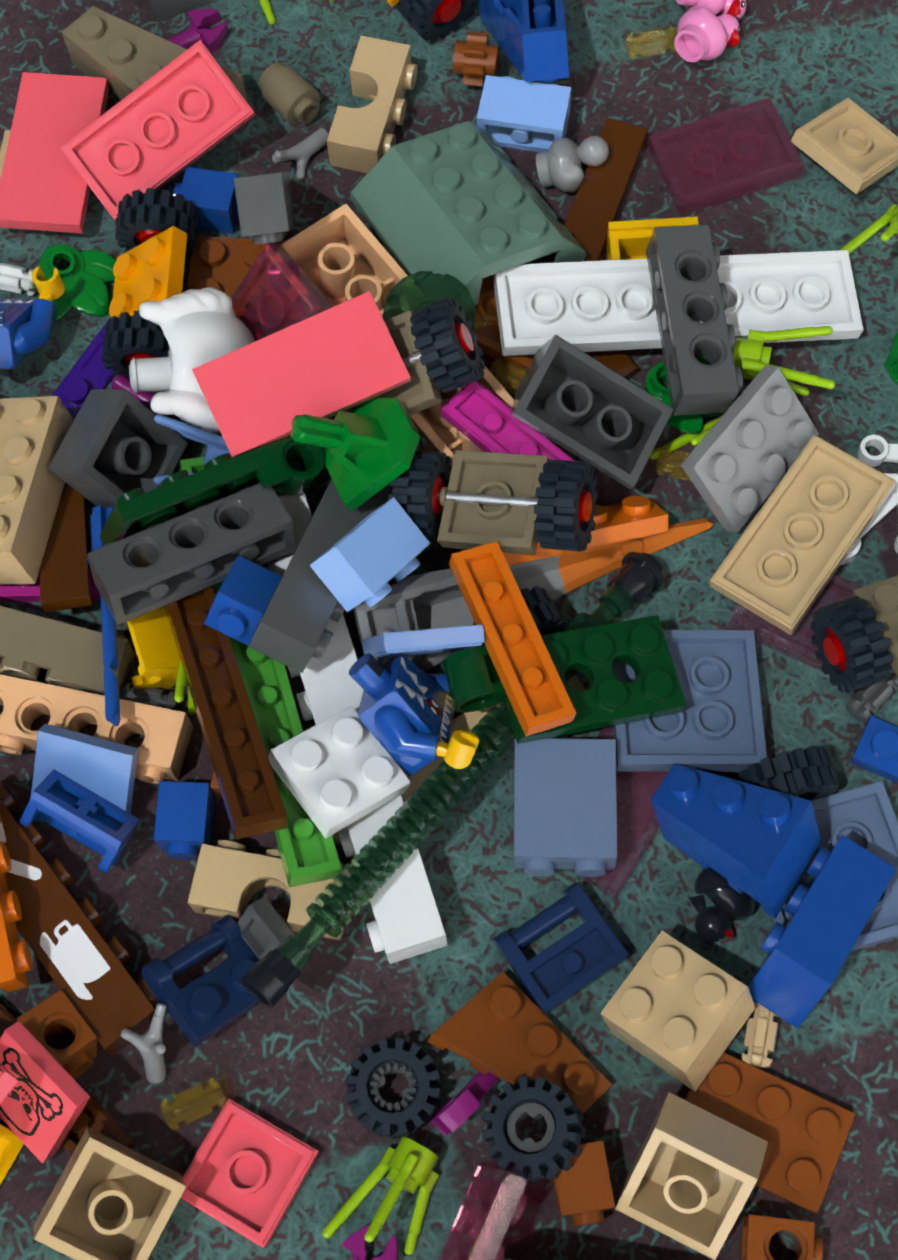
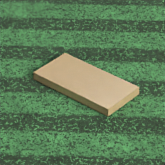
(802, 534)

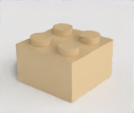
(678, 1010)
(692, 1176)
(108, 1202)

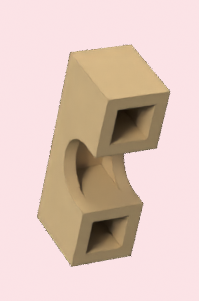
(382, 74)
(230, 877)

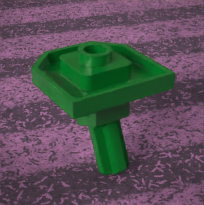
(362, 447)

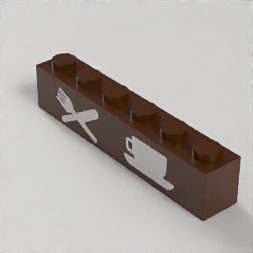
(67, 938)

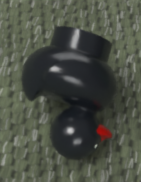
(714, 922)

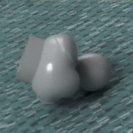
(563, 161)

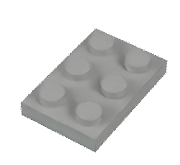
(750, 449)

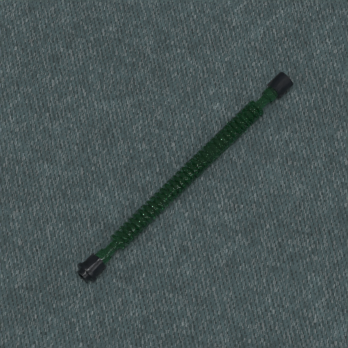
(273, 975)

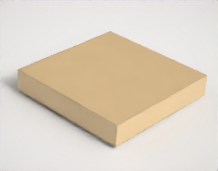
(849, 145)

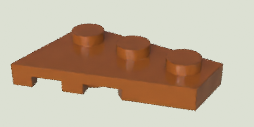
(514, 1039)

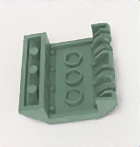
(459, 208)

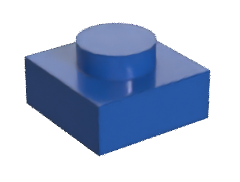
(878, 749)

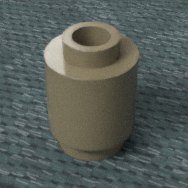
(289, 94)

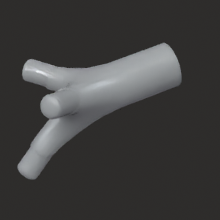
(303, 151)
(151, 1046)

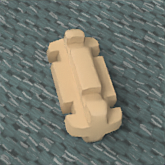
(760, 1037)

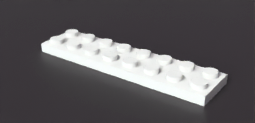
(613, 304)

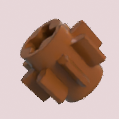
(475, 58)

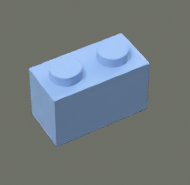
(524, 112)
(370, 556)

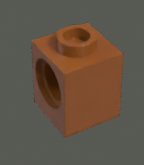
(60, 1016)
(586, 1187)
(759, 1229)

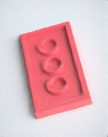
(158, 128)
(37, 179)
(300, 370)

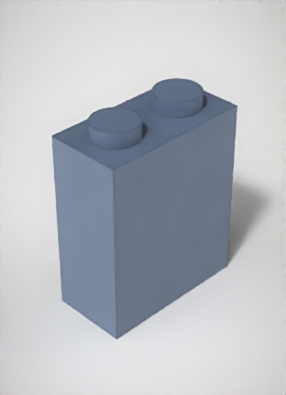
(565, 806)

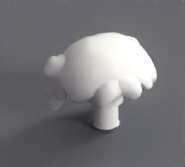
(198, 330)

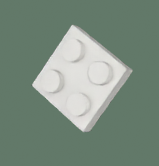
(338, 771)

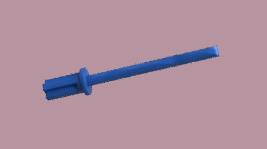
(109, 631)

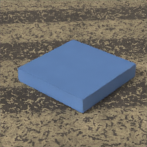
(424, 641)
(88, 760)

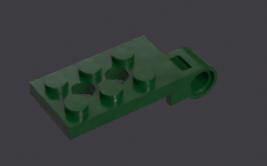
(219, 479)
(592, 651)

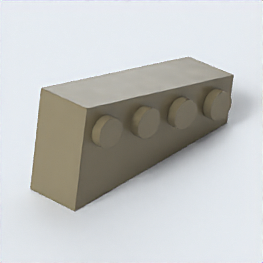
(122, 52)
(57, 652)

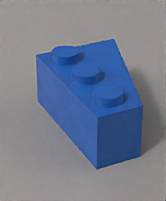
(530, 35)
(739, 830)
(820, 931)

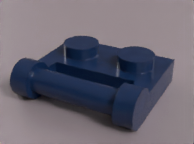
(569, 962)
(214, 997)

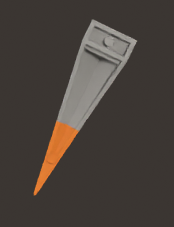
(437, 602)

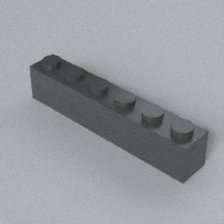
(302, 603)

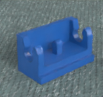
(81, 816)

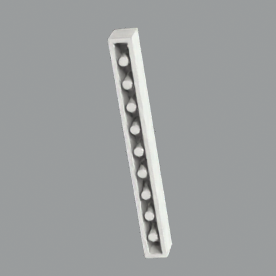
(405, 906)

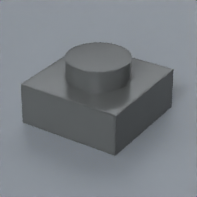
(263, 927)

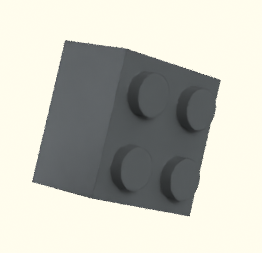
(115, 448)

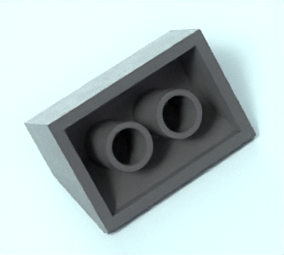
(590, 410)

